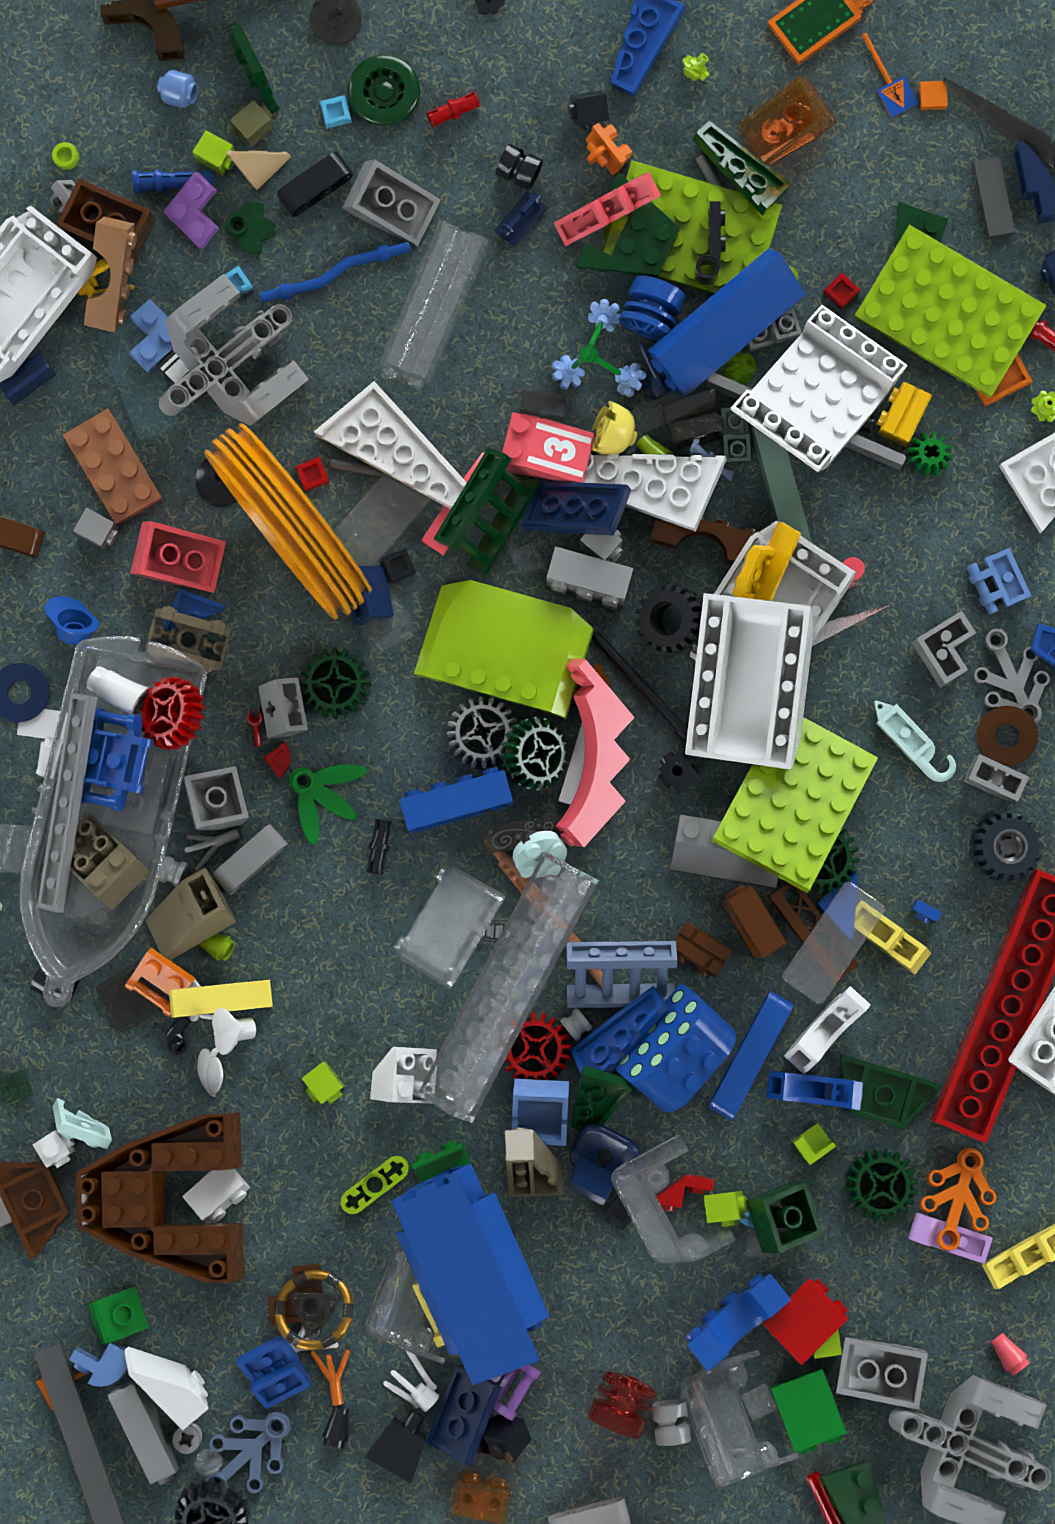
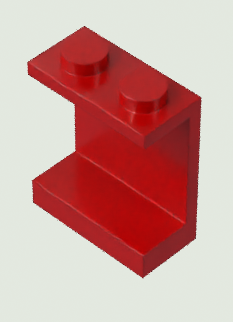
(807, 1320)

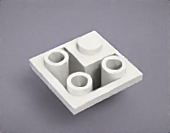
(402, 1075)

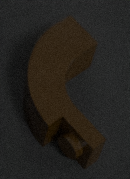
(161, 22)

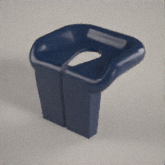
(587, 1176)

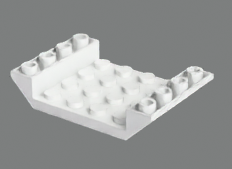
(821, 389)

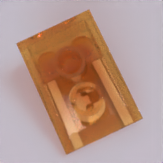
(787, 121)

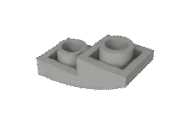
(780, 330)

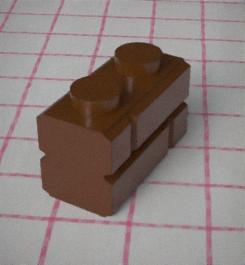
(701, 950)

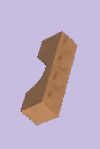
(114, 242)

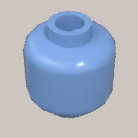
(177, 89)

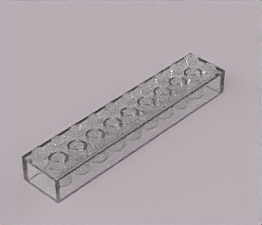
(507, 987)

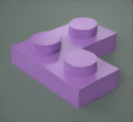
(187, 207)

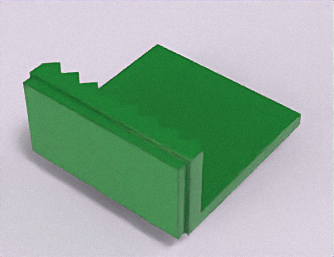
(118, 1316)

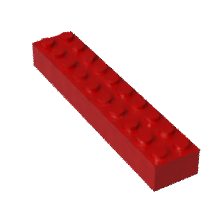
(1002, 1014)

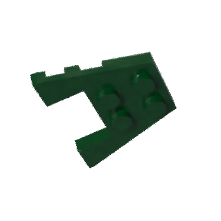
(641, 245)

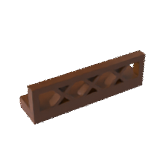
(793, 919)

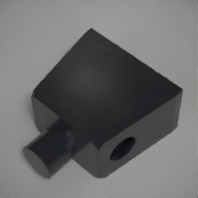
(399, 1446)

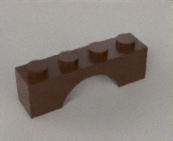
(729, 538)

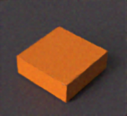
(933, 95)

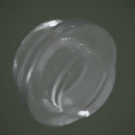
(208, 1462)

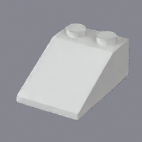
(169, 1385)

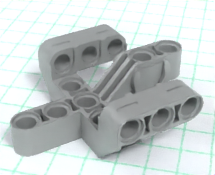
(184, 332)
(938, 1484)

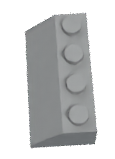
(699, 855)

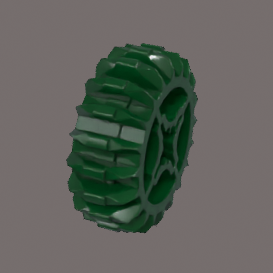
(347, 683)
(523, 746)
(830, 868)
(872, 1193)

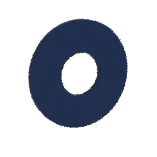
(39, 692)

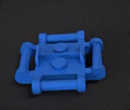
(115, 760)

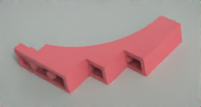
(602, 721)

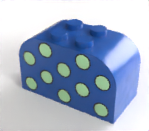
(679, 1051)

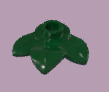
(254, 230)

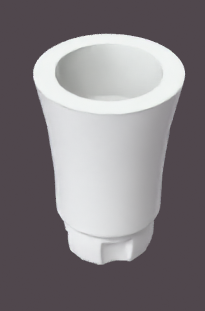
(117, 690)

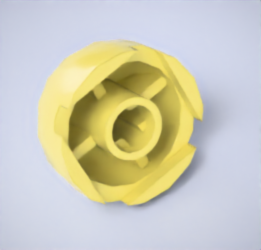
(613, 430)

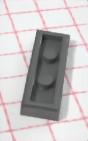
(993, 198)

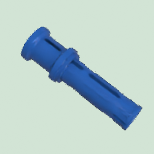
(159, 181)

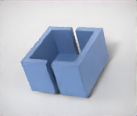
(542, 1107)

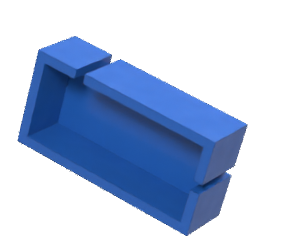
(456, 801)

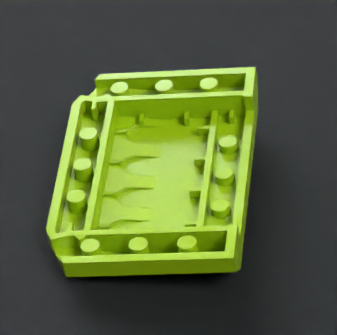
(504, 645)

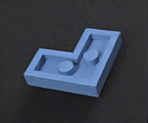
(157, 343)

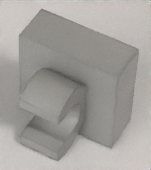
(62, 191)

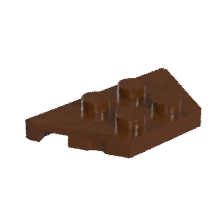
(32, 1202)

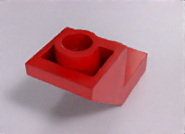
(673, 1194)

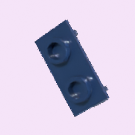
(521, 218)

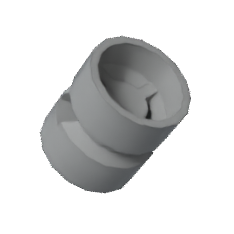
(671, 1426)

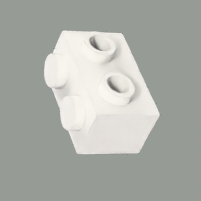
(216, 1193)

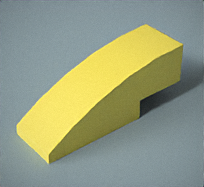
(899, 945)

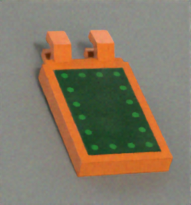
(813, 24)

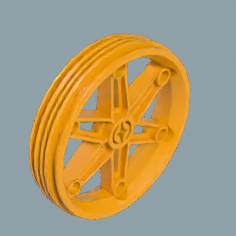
(288, 521)

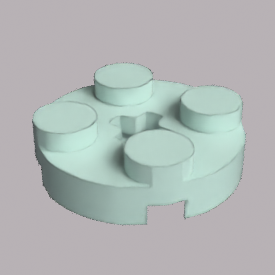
(528, 854)

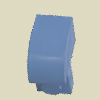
(105, 1370)

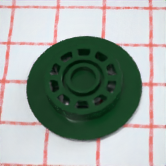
(384, 90)

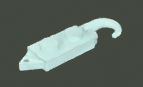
(911, 740)

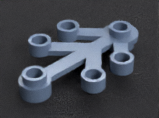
(252, 1448)

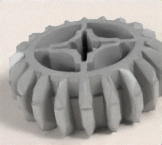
(471, 737)

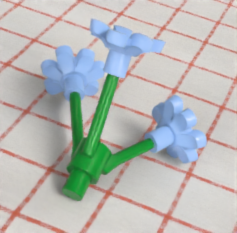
(569, 370)

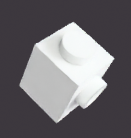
(54, 1149)

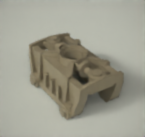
(199, 628)

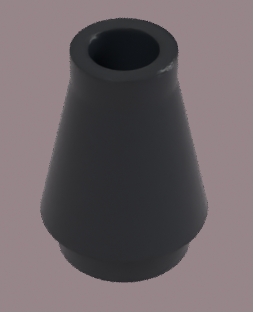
(337, 1428)

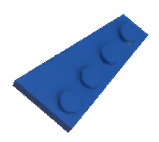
(643, 40)
(620, 1034)

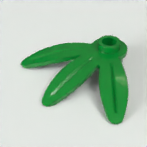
(330, 800)

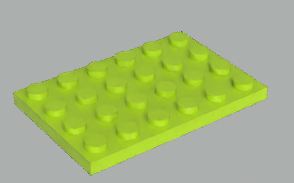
(687, 205)
(950, 311)
(794, 815)

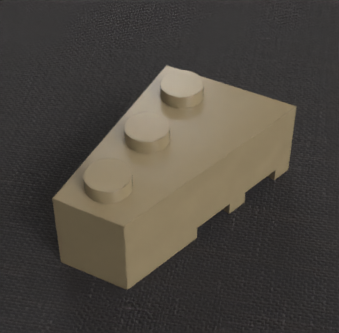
(531, 1165)

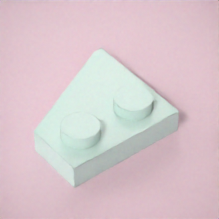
(80, 1126)

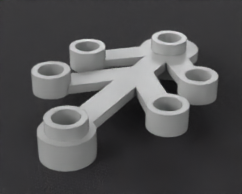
(1014, 682)

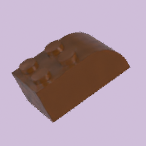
(91, 203)

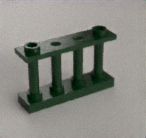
(472, 500)

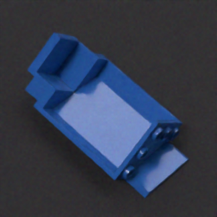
(470, 1272)

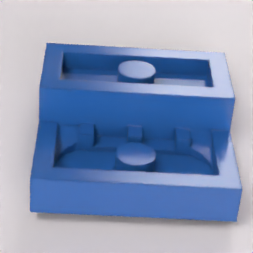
(274, 1371)

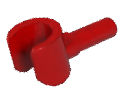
(255, 722)

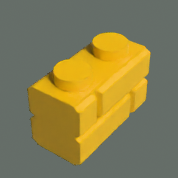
(904, 413)

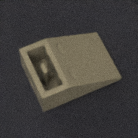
(104, 863)
(189, 915)

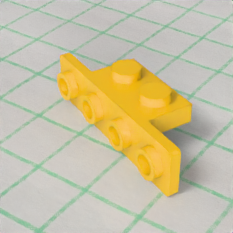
(767, 565)

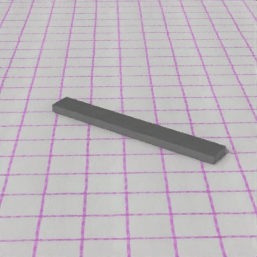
(78, 1435)

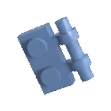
(1006, 578)

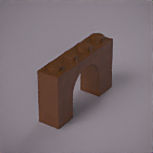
(752, 921)

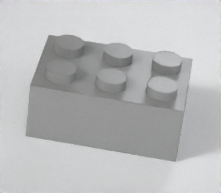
(588, 578)

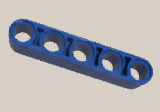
(750, 1055)

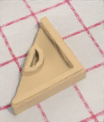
(258, 165)

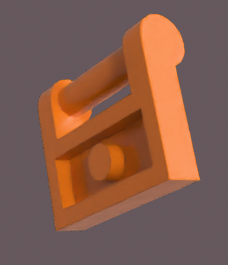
(160, 973)

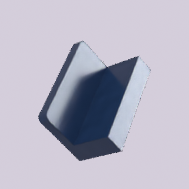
(27, 379)
(378, 602)

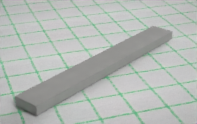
(857, 443)
(67, 802)

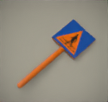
(895, 95)

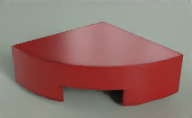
(279, 759)

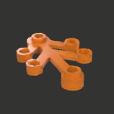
(961, 1195)

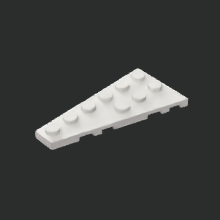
(387, 440)
(1033, 480)
(661, 484)

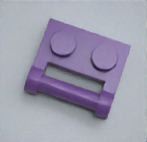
(505, 1381)

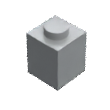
(96, 529)

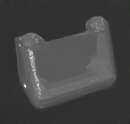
(450, 926)

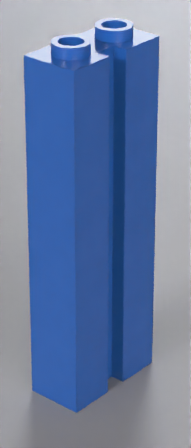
(726, 322)

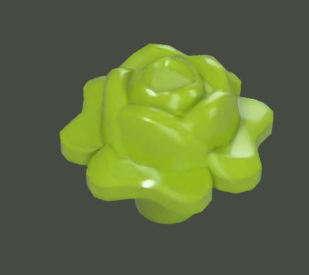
(695, 67)
(1044, 406)

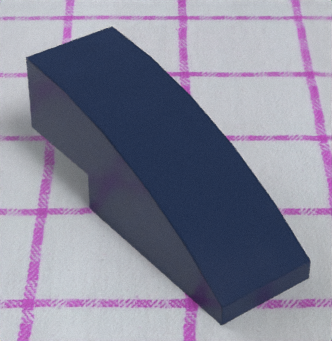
(1035, 182)

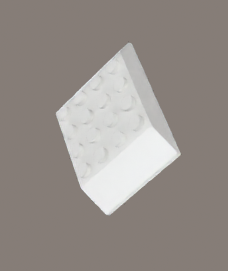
(750, 680)

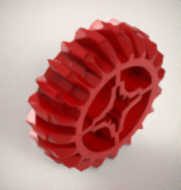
(172, 713)
(549, 1067)

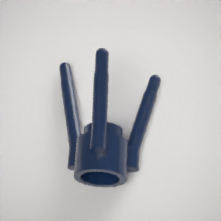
(656, 382)

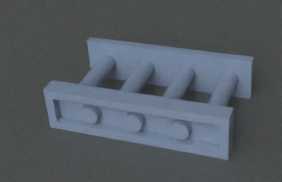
(618, 955)

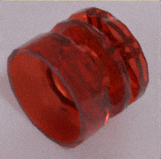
(622, 1403)

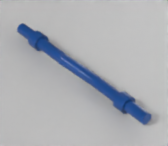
(383, 253)

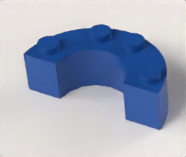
(735, 1319)

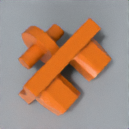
(604, 149)

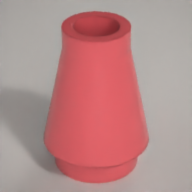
(1010, 1355)

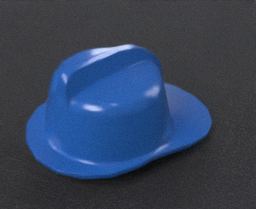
(71, 619)

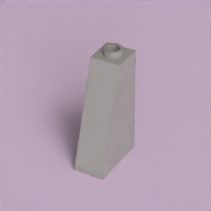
(144, 1431)

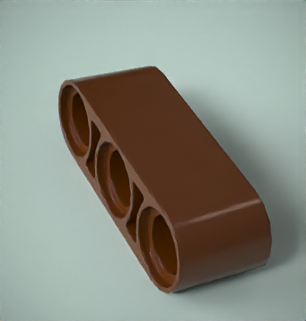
(20, 537)

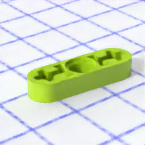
(354, 1191)

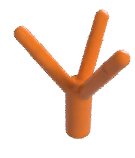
(334, 1379)

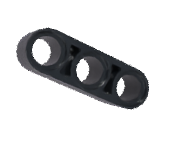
(314, 184)

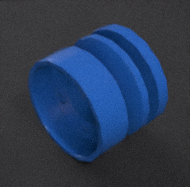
(652, 307)

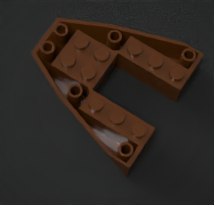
(125, 1199)

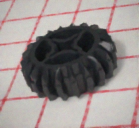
(216, 1501)

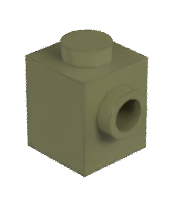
(252, 122)

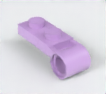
(972, 1243)

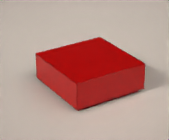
(841, 291)
(312, 474)

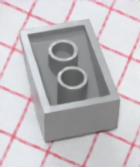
(391, 202)
(882, 1372)

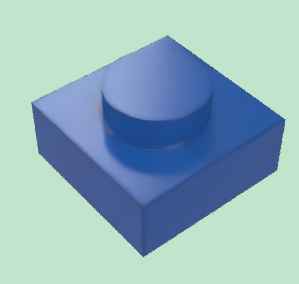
(924, 912)

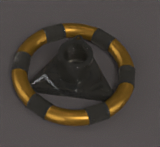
(314, 1310)

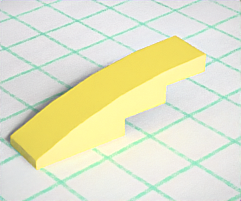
(227, 996)
(1021, 1258)

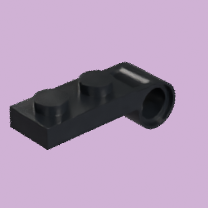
(716, 243)

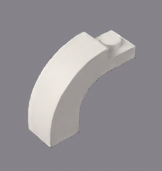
(826, 1029)

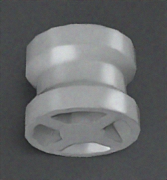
(173, 871)
(576, 1024)
(191, 1434)

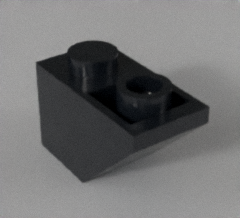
(504, 1438)

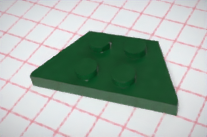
(251, 65)
(888, 1093)

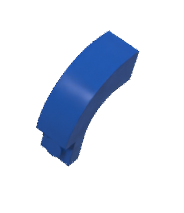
(815, 1089)

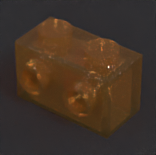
(481, 1498)

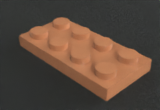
(112, 466)

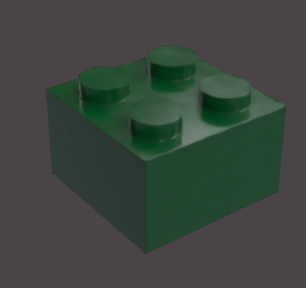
(784, 1217)

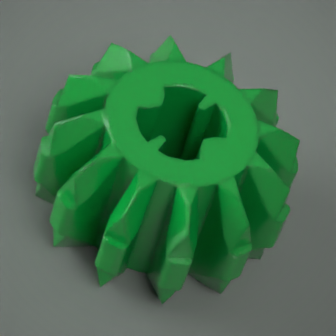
(924, 445)

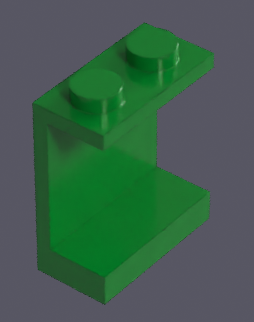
(430, 1165)
(808, 1411)

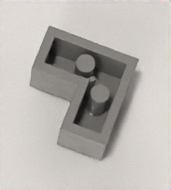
(938, 646)

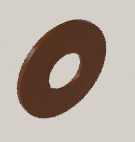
(1007, 715)

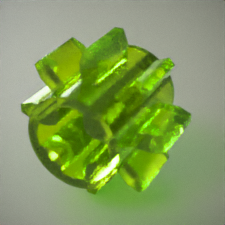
(740, 368)

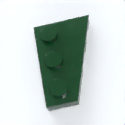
(597, 1097)

